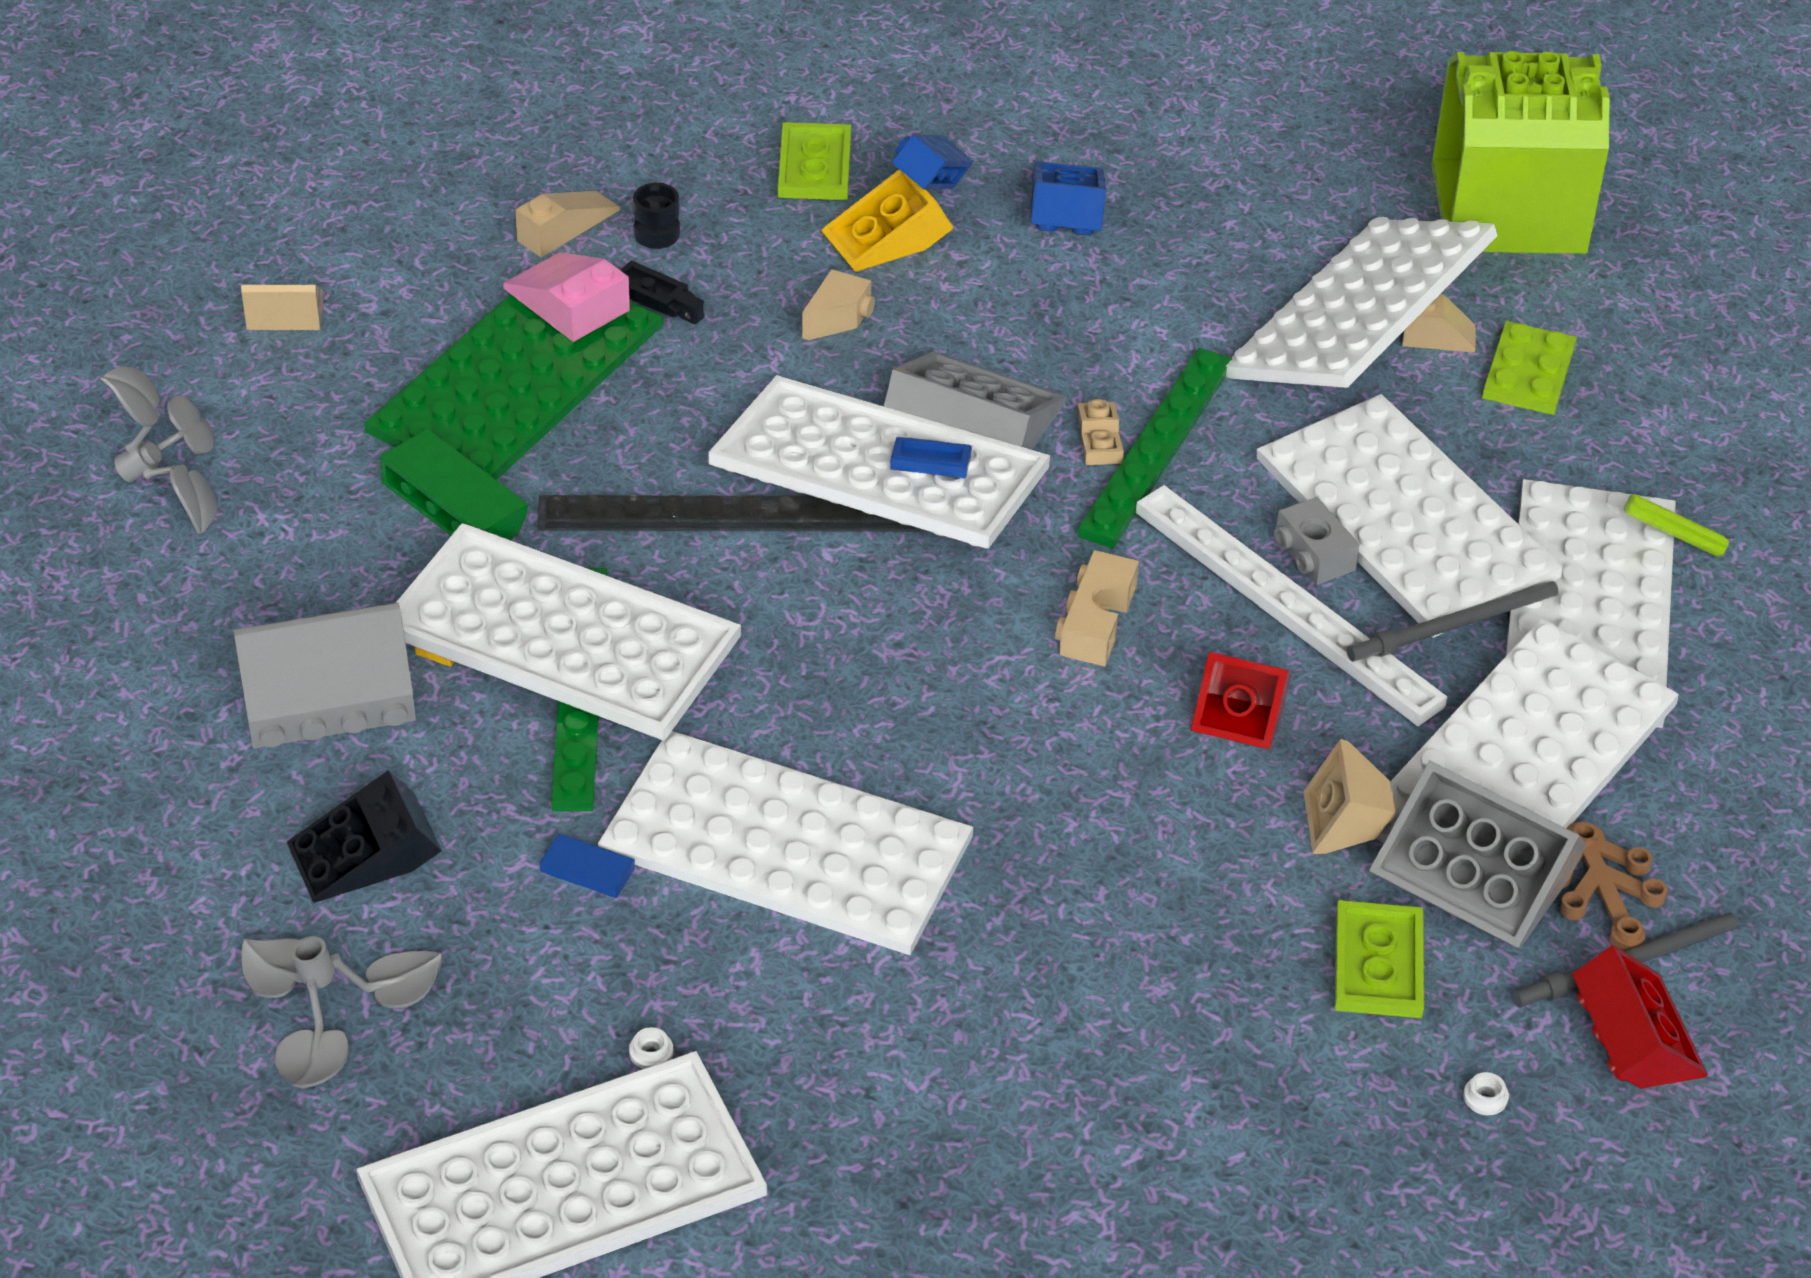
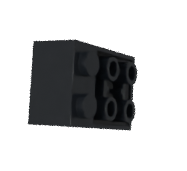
(364, 840)

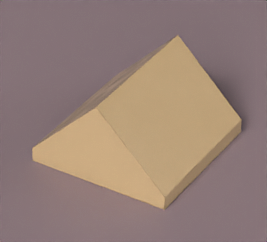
(283, 307)

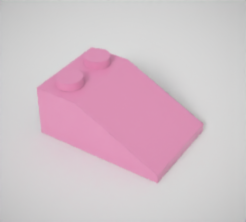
(573, 292)

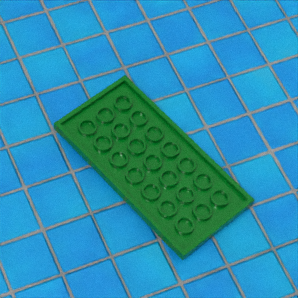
(509, 383)

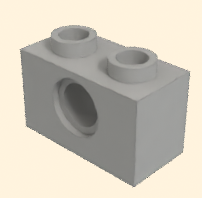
(1316, 540)

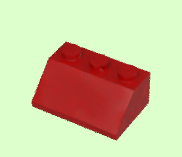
(1636, 1021)

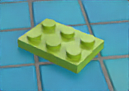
(814, 161)
(1529, 367)
(1379, 959)

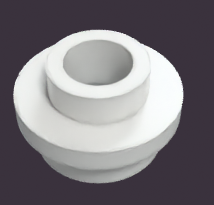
(650, 1039)
(1487, 1084)

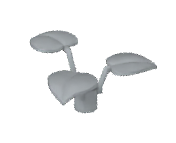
(142, 458)
(277, 964)

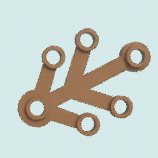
(1608, 880)

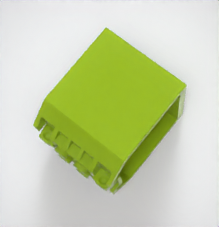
(1523, 148)

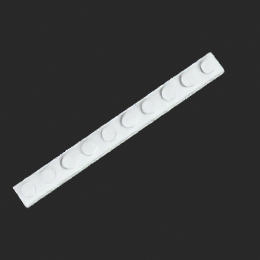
(1289, 604)

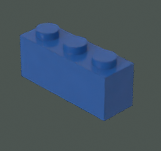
(931, 161)

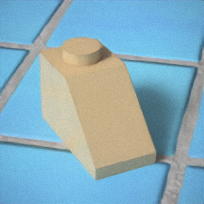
(837, 305)
(1442, 328)

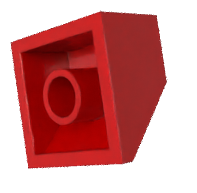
(1241, 700)

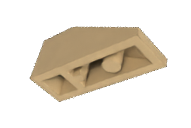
(559, 217)

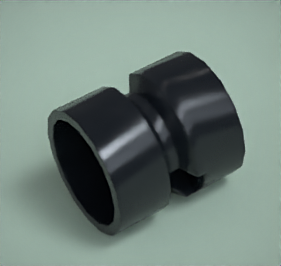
(656, 215)

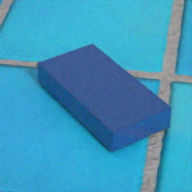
(931, 457)
(587, 865)

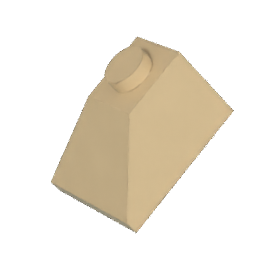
(1347, 801)

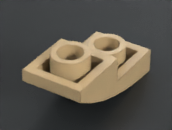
(1100, 432)

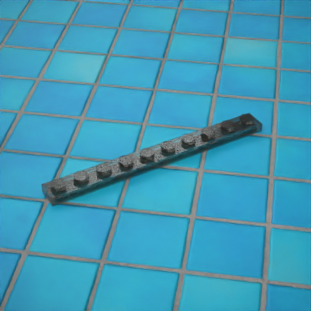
(706, 514)

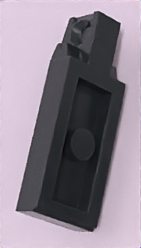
(662, 293)

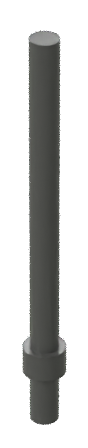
(1389, 641)
(1557, 984)

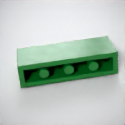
(450, 487)

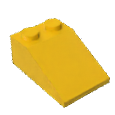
(888, 224)

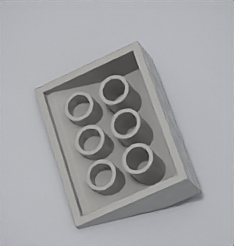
(973, 399)
(325, 675)
(1477, 855)

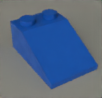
(1068, 197)

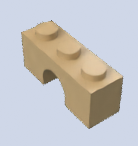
(1089, 629)

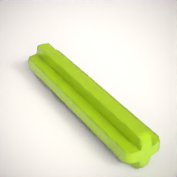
(1676, 525)

